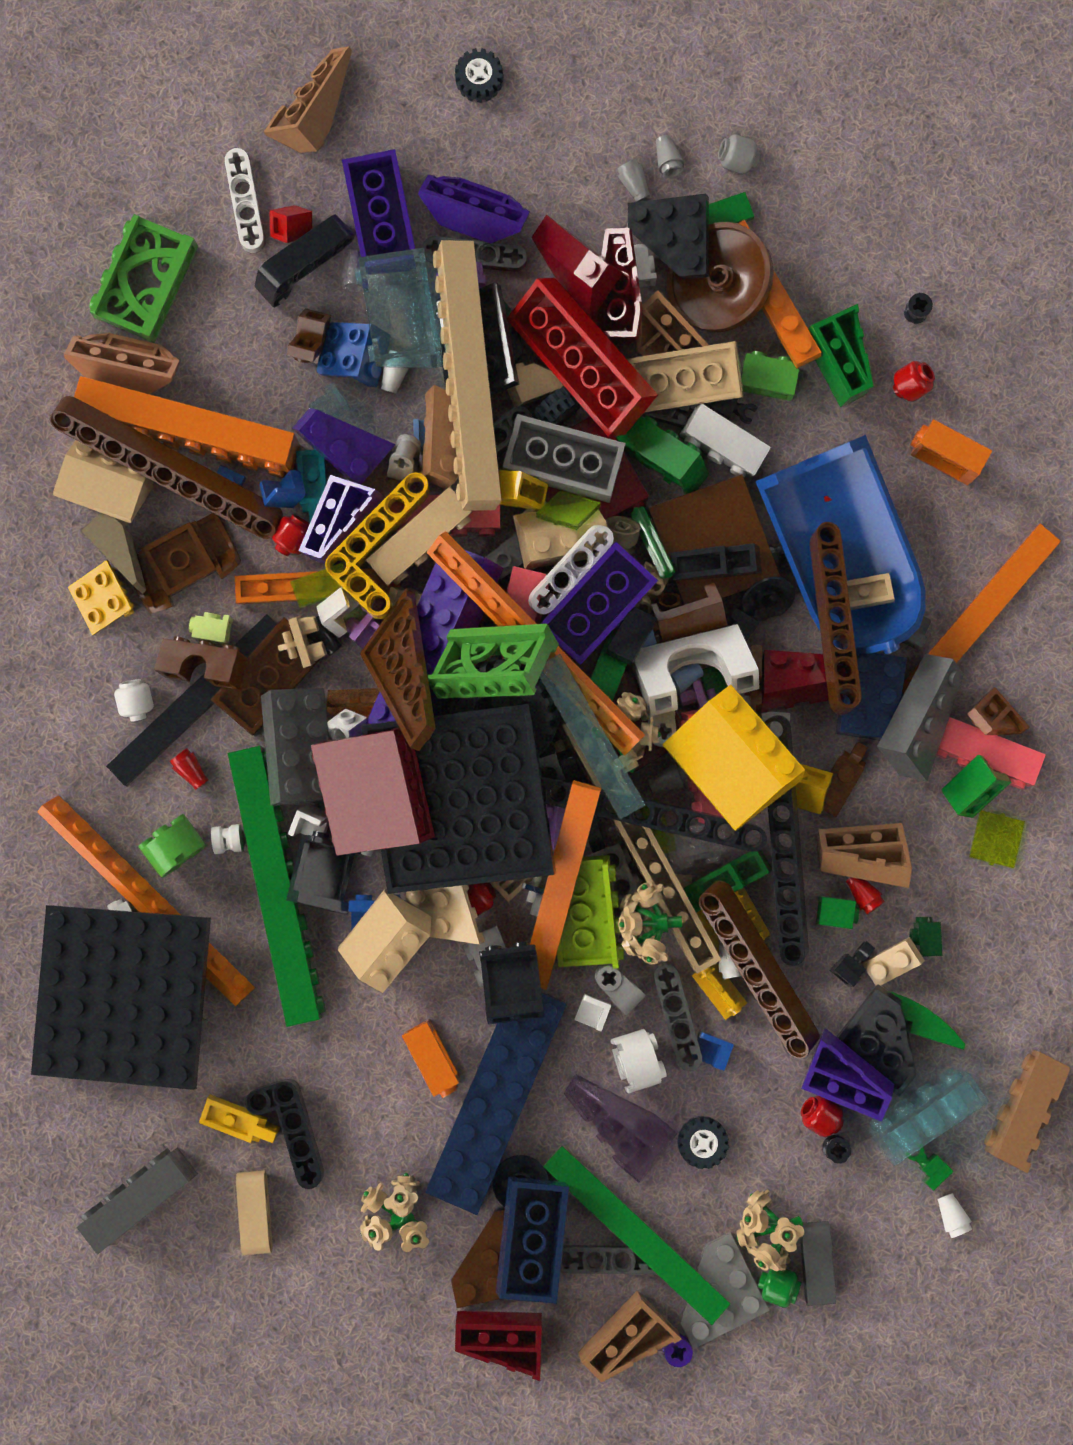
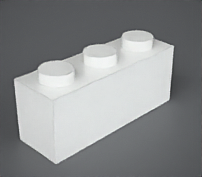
(724, 441)

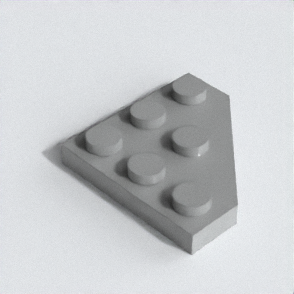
(727, 1273)

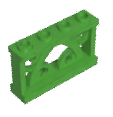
(154, 314)
(478, 645)

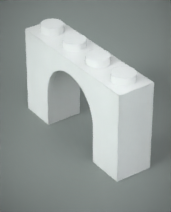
(719, 648)

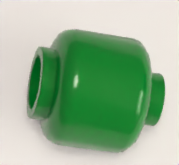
(780, 1287)

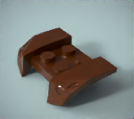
(184, 559)

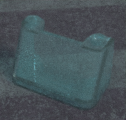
(399, 310)

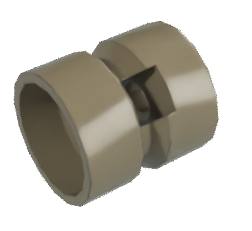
(624, 532)

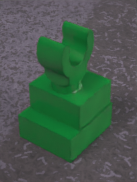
(933, 1167)

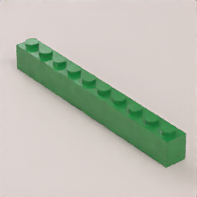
(272, 879)

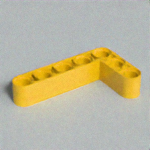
(373, 542)

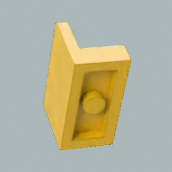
(813, 789)

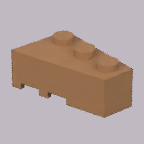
(437, 449)
(866, 853)
(627, 1337)

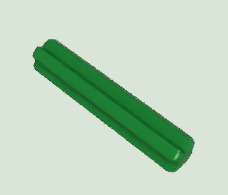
(653, 543)

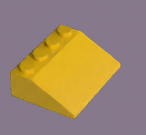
(734, 758)

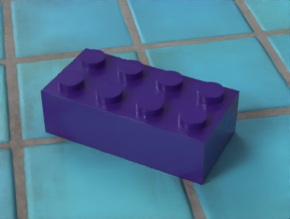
(378, 203)
(599, 602)

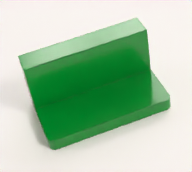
(974, 787)

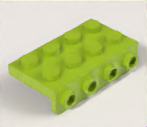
(591, 920)

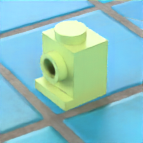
(211, 628)

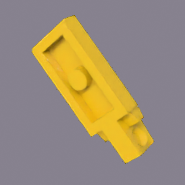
(237, 1121)

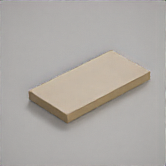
(692, 375)

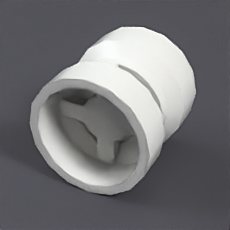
(227, 839)

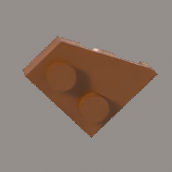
(996, 715)

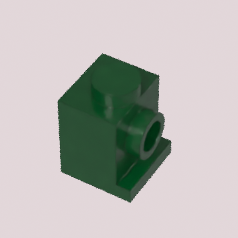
(927, 936)

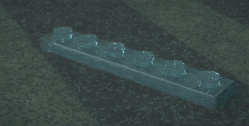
(590, 737)

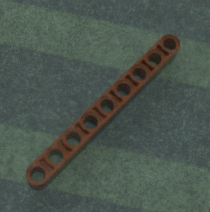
(165, 466)

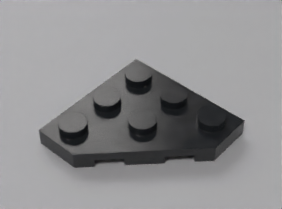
(675, 232)
(882, 1038)

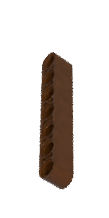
(831, 630)
(759, 969)

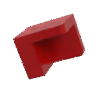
(290, 223)

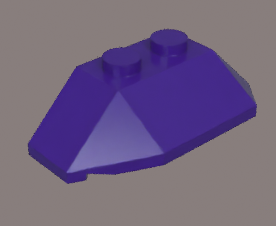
(472, 208)

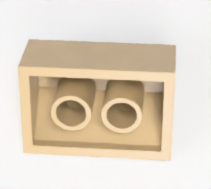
(101, 483)
(547, 543)
(385, 940)

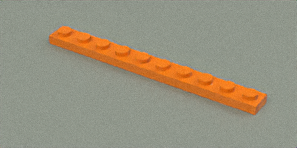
(507, 612)
(135, 888)

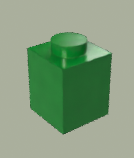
(837, 912)

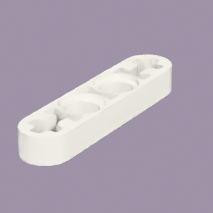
(245, 200)
(567, 565)

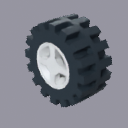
(475, 66)
(709, 1150)

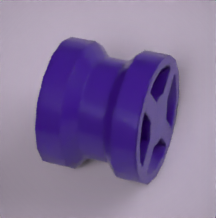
(683, 1357)

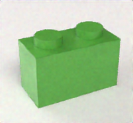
(769, 376)

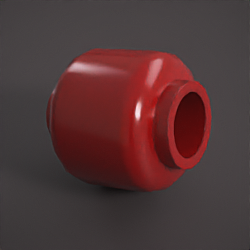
(913, 381)
(290, 534)
(481, 897)
(822, 1116)

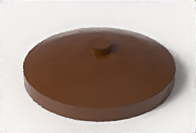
(736, 284)

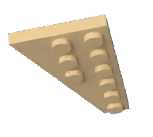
(450, 913)

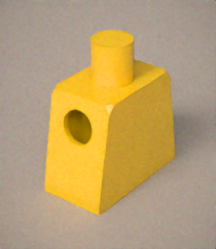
(532, 490)

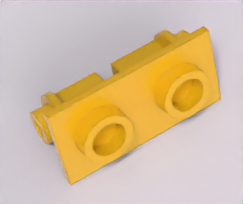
(720, 991)

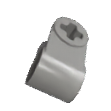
(405, 458)
(621, 990)

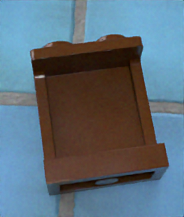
(691, 618)

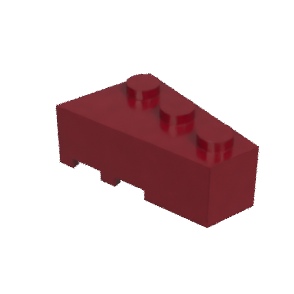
(793, 679)
(501, 1338)

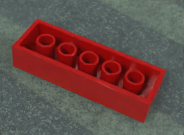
(581, 357)

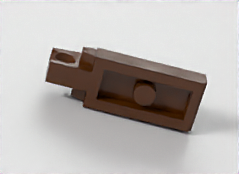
(845, 776)

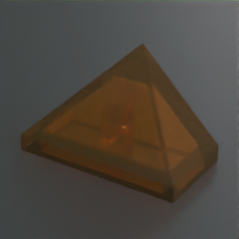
(356, 700)

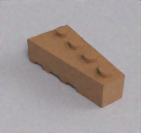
(1026, 1110)

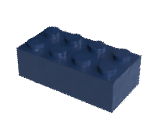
(532, 1240)

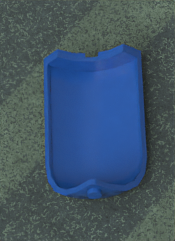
(869, 533)

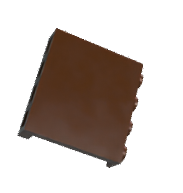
(713, 518)

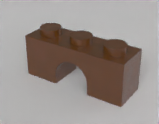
(180, 657)

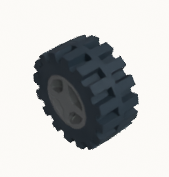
(557, 407)

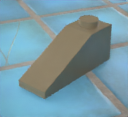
(117, 545)

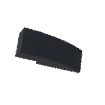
(716, 562)

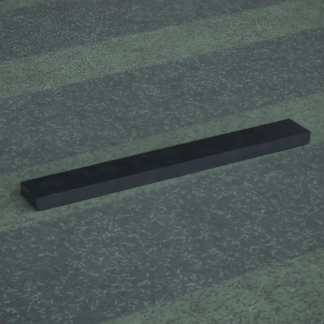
(178, 716)

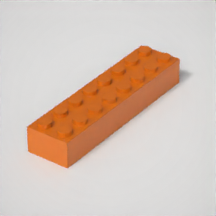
(194, 427)

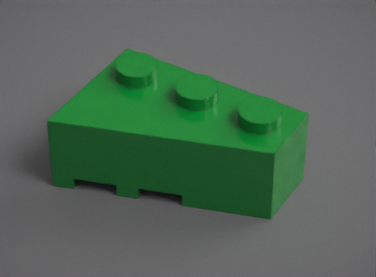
(843, 355)
(665, 454)

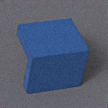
(283, 493)
(714, 1050)

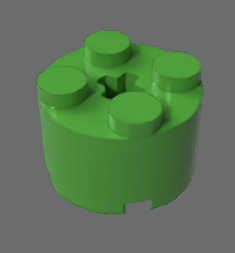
(172, 846)

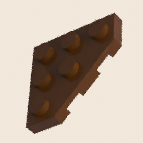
(477, 1275)

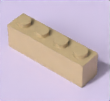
(417, 536)

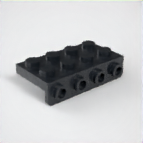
(497, 339)

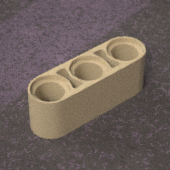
(254, 1212)

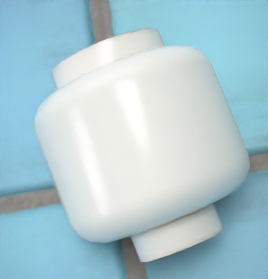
(133, 699)

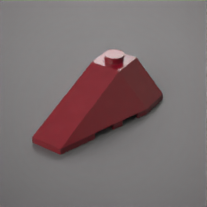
(576, 265)
(622, 309)

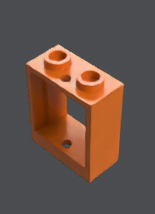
(949, 451)
(432, 1059)

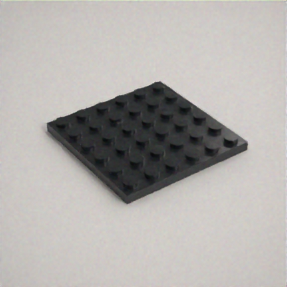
(481, 800)
(121, 997)

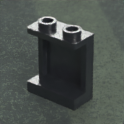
(320, 874)
(511, 983)

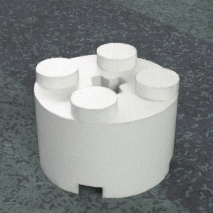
(637, 1060)

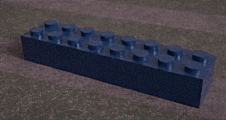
(493, 1108)

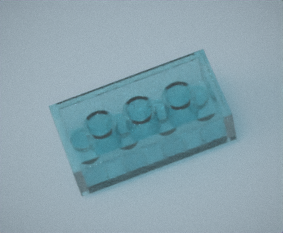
(926, 1115)

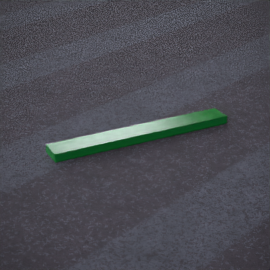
(637, 1235)

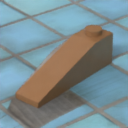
(312, 113)

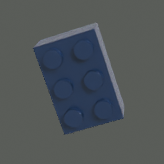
(881, 693)

